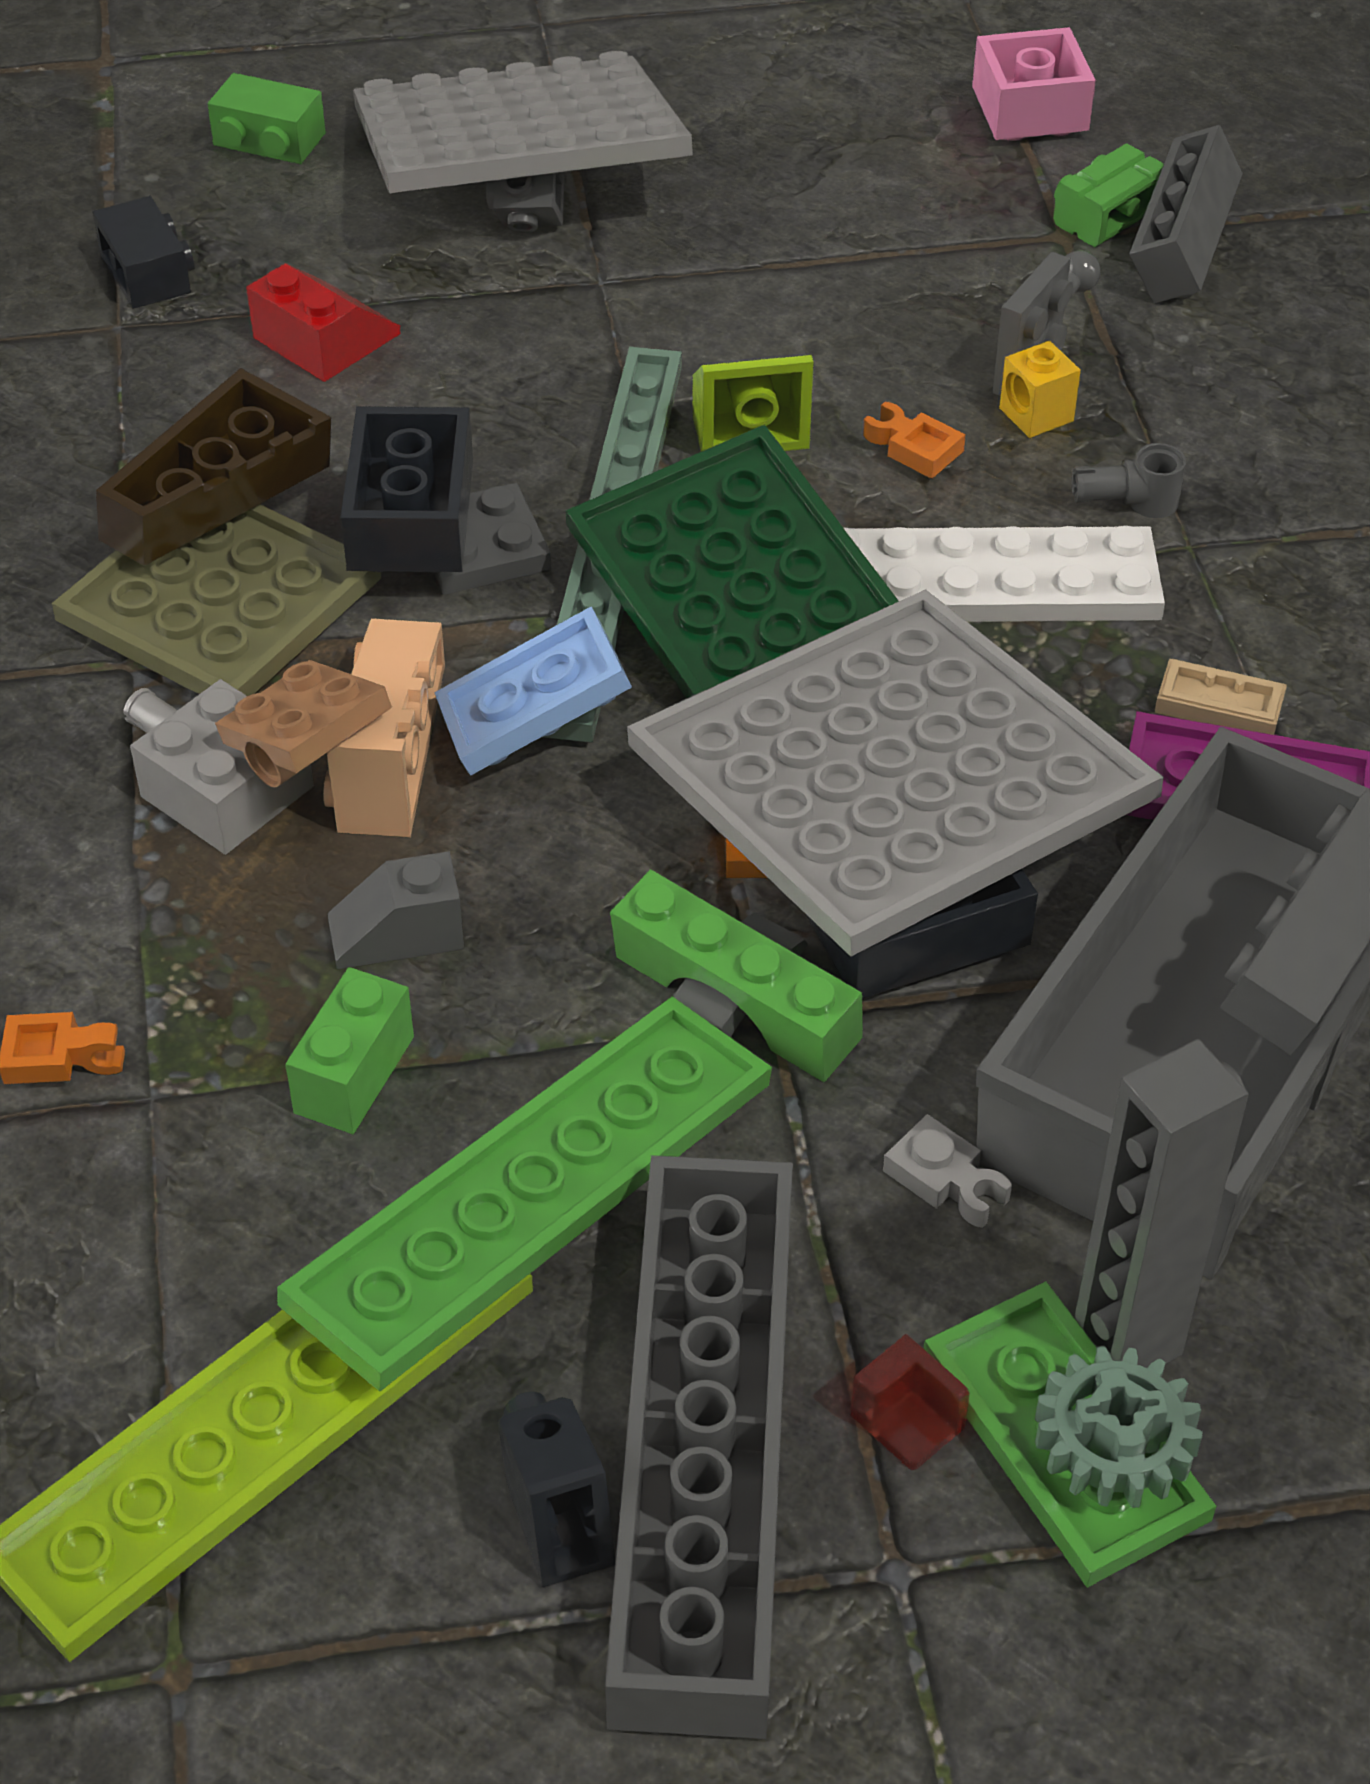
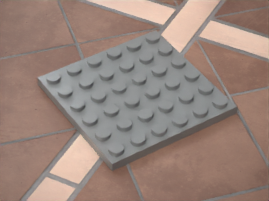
(517, 122)
(892, 768)

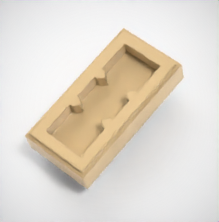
(1220, 697)

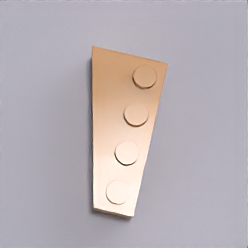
(381, 767)

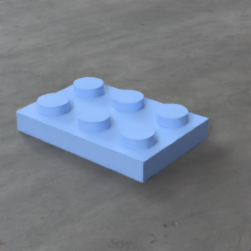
(531, 691)

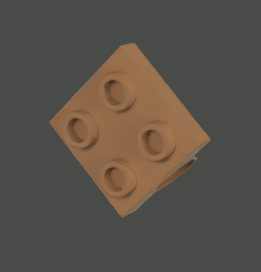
(300, 719)

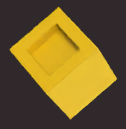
(1039, 389)

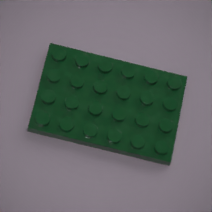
(727, 560)

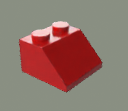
(314, 322)

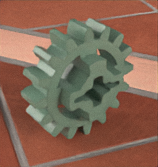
(1114, 1428)

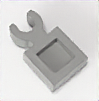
(944, 1165)

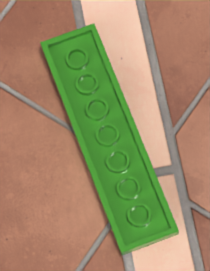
(520, 1192)

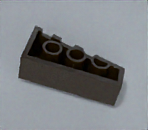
(211, 467)

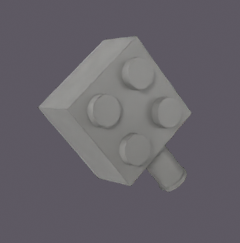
(196, 776)

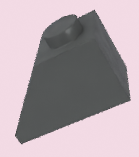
(399, 913)

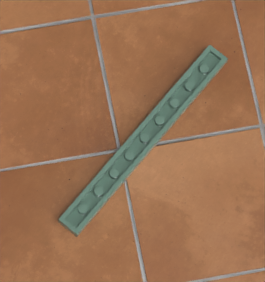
(629, 453)

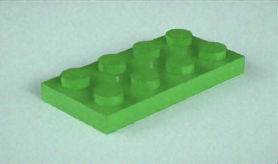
(1006, 1366)

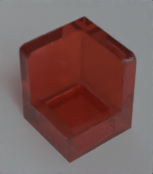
(909, 1402)

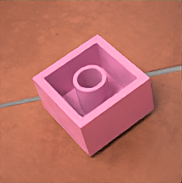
(1033, 83)

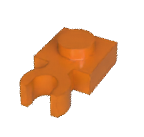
(917, 443)

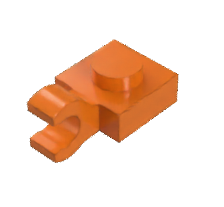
(49, 1044)

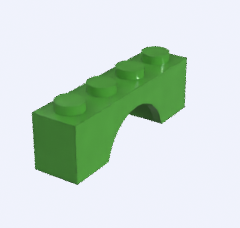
(792, 1002)

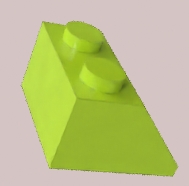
(754, 393)

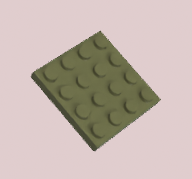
(221, 604)

